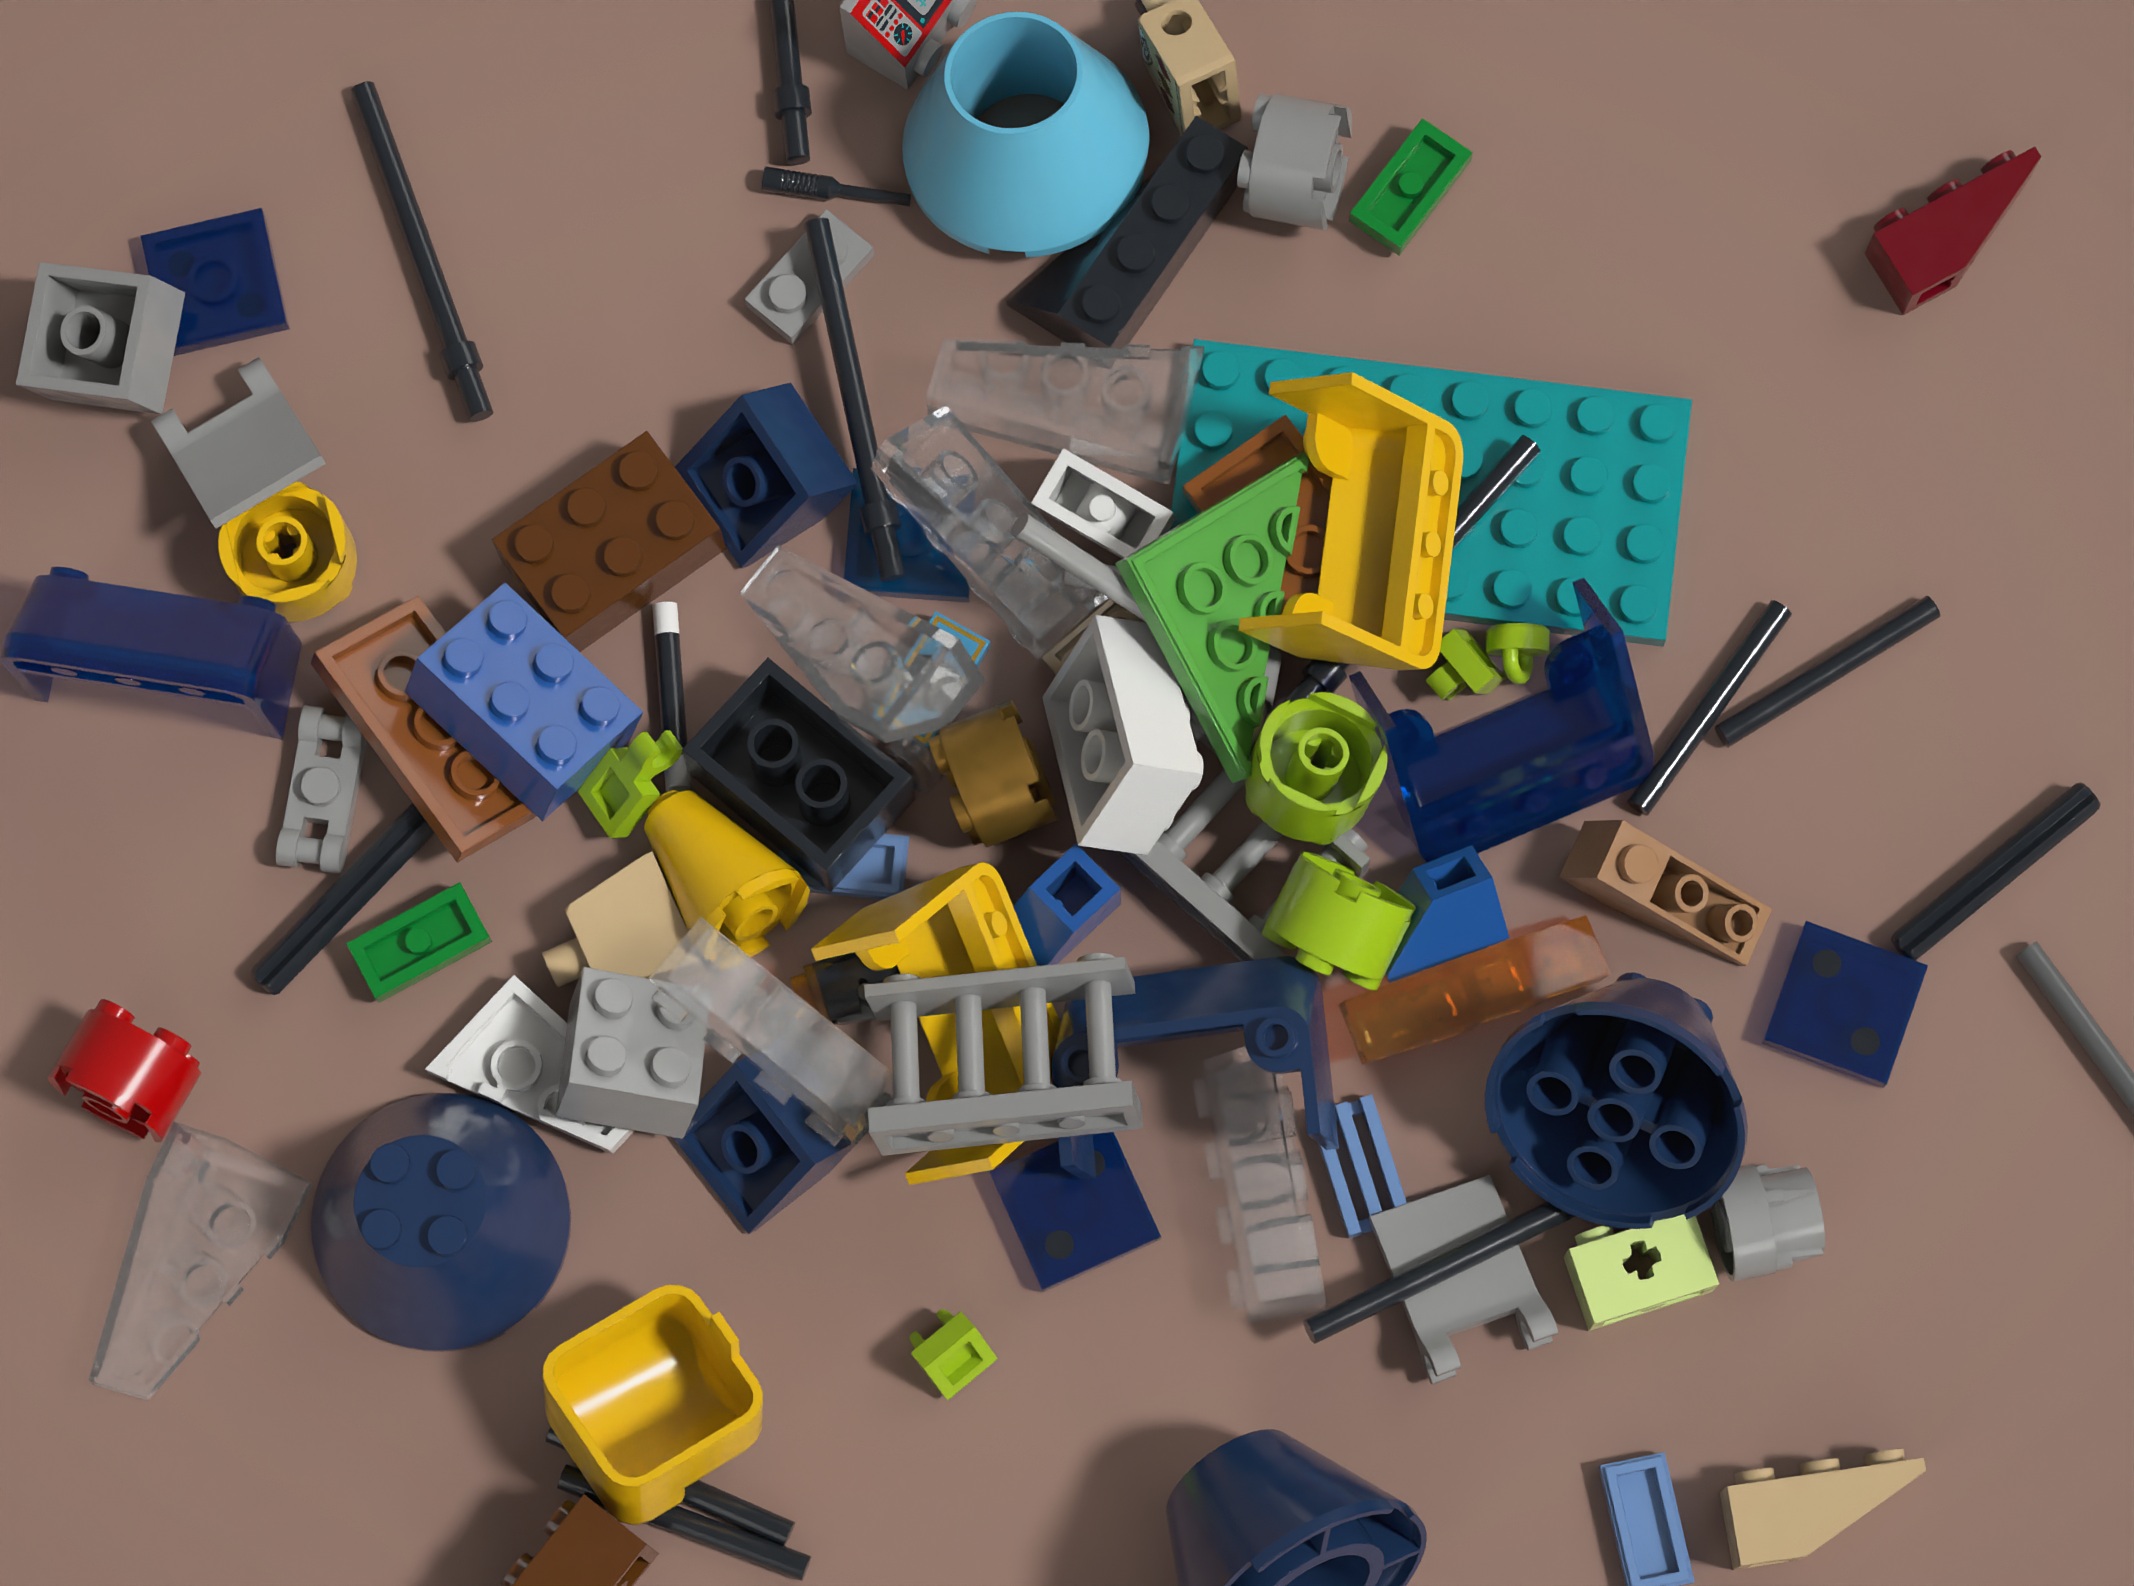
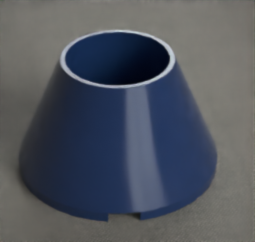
(1287, 1517)

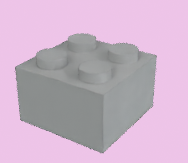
(100, 338)
(629, 1058)

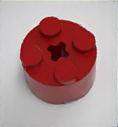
(126, 1072)

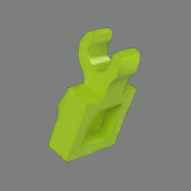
(621, 783)

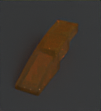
(1474, 989)

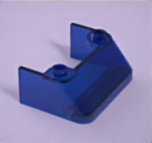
(154, 644)
(1528, 759)

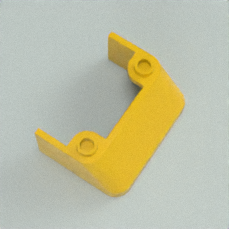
(1385, 527)
(949, 929)

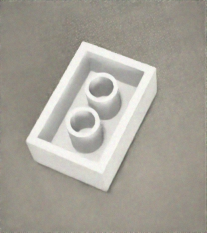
(1121, 737)

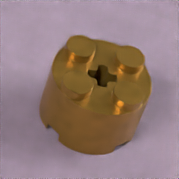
(996, 776)

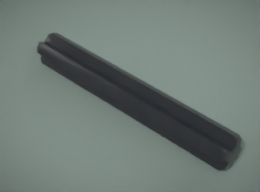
(1995, 871)
(342, 901)

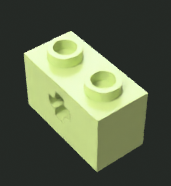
(1612, 1295)

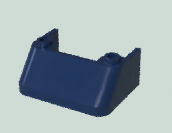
(1267, 998)

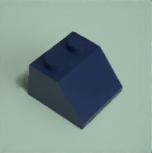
(766, 472)
(756, 1148)

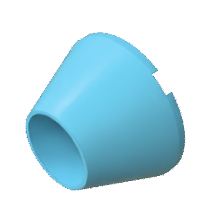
(1032, 184)

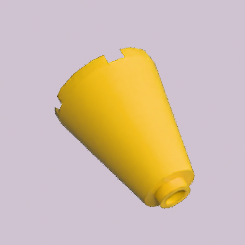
(722, 871)

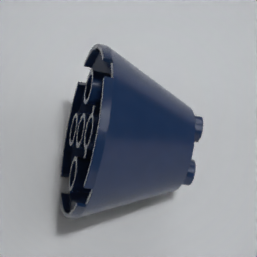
(1620, 1105)
(441, 1222)

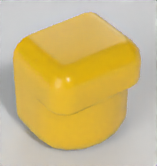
(652, 1401)

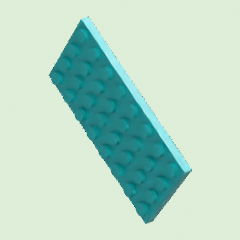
(1587, 506)

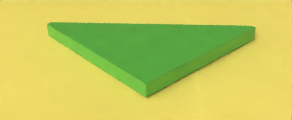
(1199, 586)

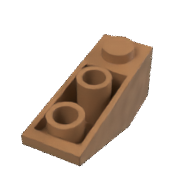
(1664, 889)

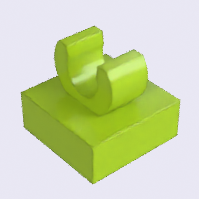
(1465, 666)
(952, 1353)

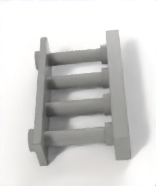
(1209, 897)
(1037, 1107)

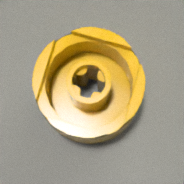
(320, 567)

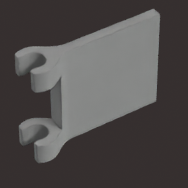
(242, 451)
(1472, 1297)

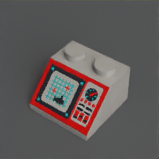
(901, 35)

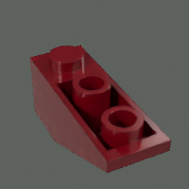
(1935, 245)

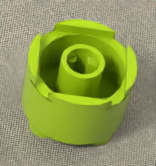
(1315, 767)
(1338, 920)

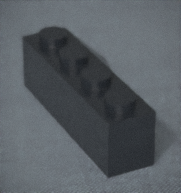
(1116, 278)

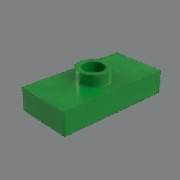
(1410, 186)
(419, 942)

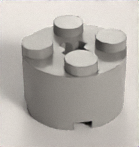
(1296, 160)

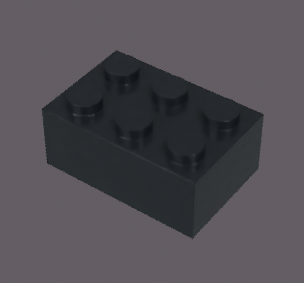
(799, 774)

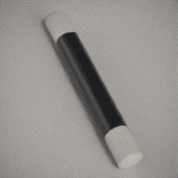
(671, 687)

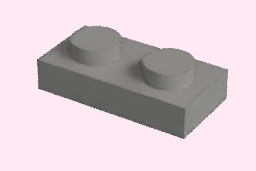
(789, 292)

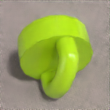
(1517, 646)

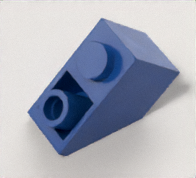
(1065, 905)
(1452, 916)

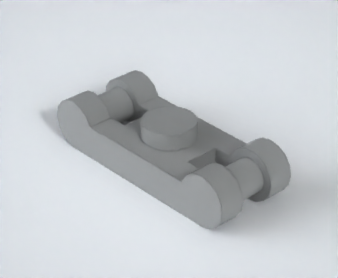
(322, 792)

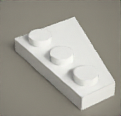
(516, 1059)

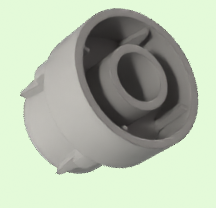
(1768, 1221)

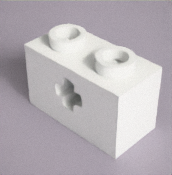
(1101, 506)

